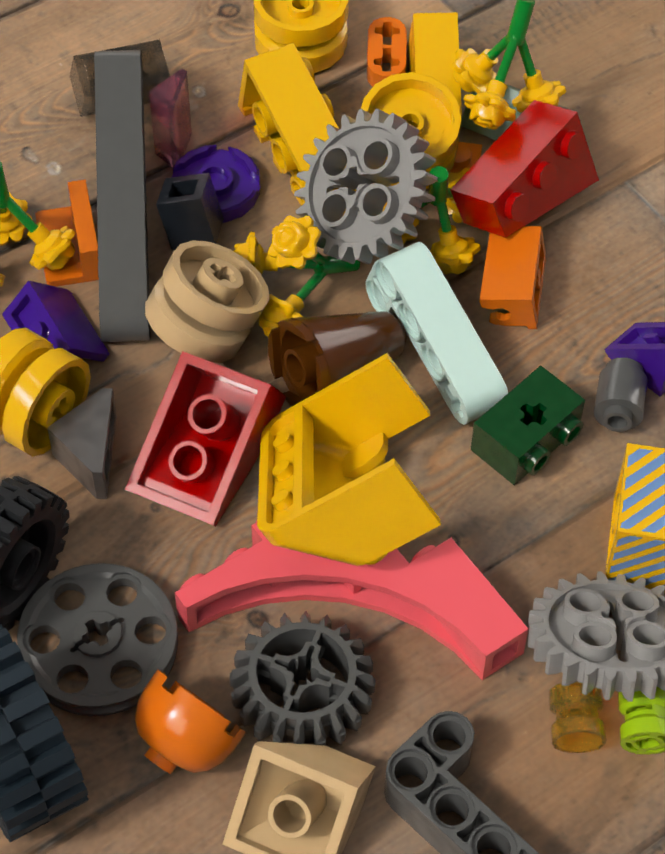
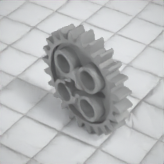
(364, 147)
(579, 639)

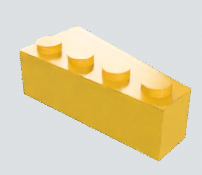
(286, 108)

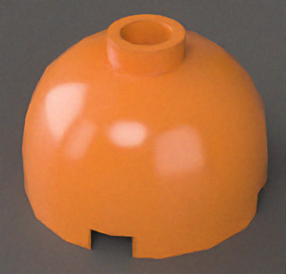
(183, 728)

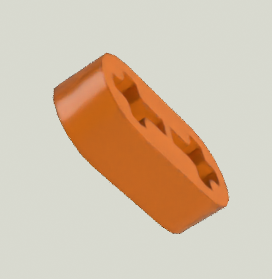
(379, 53)

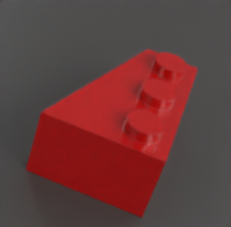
(526, 171)

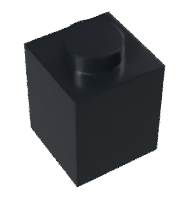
(190, 209)

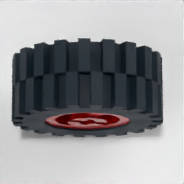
(35, 759)

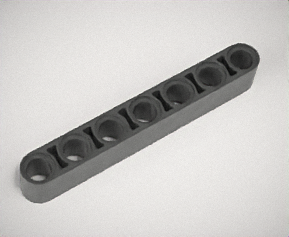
(121, 196)

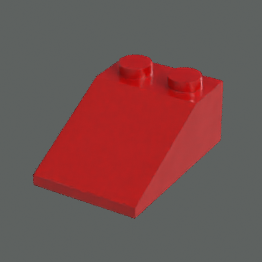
(203, 438)

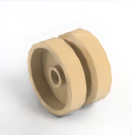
(206, 301)

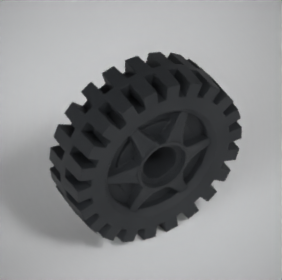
(29, 541)

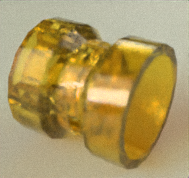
(577, 719)

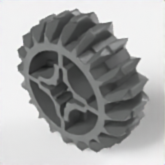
(268, 662)

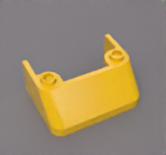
(327, 471)

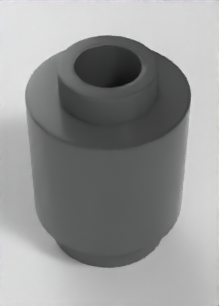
(621, 395)

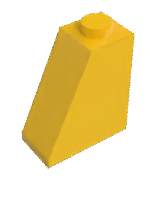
(433, 48)

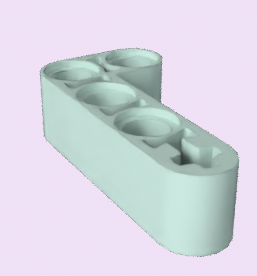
(438, 328)

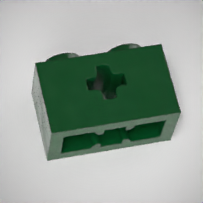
(528, 425)

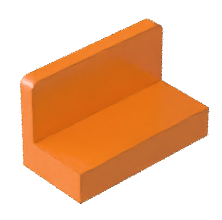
(84, 263)

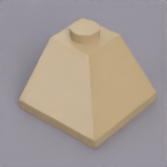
(297, 800)

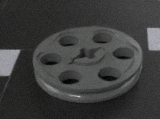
(97, 614)

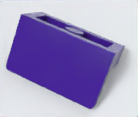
(56, 317)

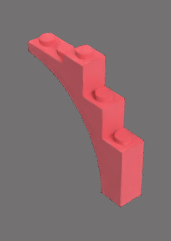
(433, 592)

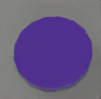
(232, 175)

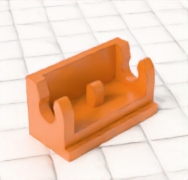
(514, 277)

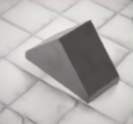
(85, 441)

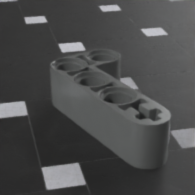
(444, 793)

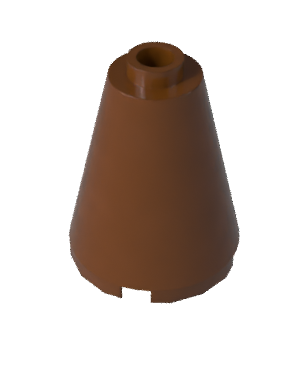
(328, 347)

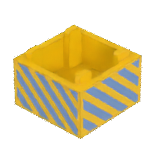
(638, 518)

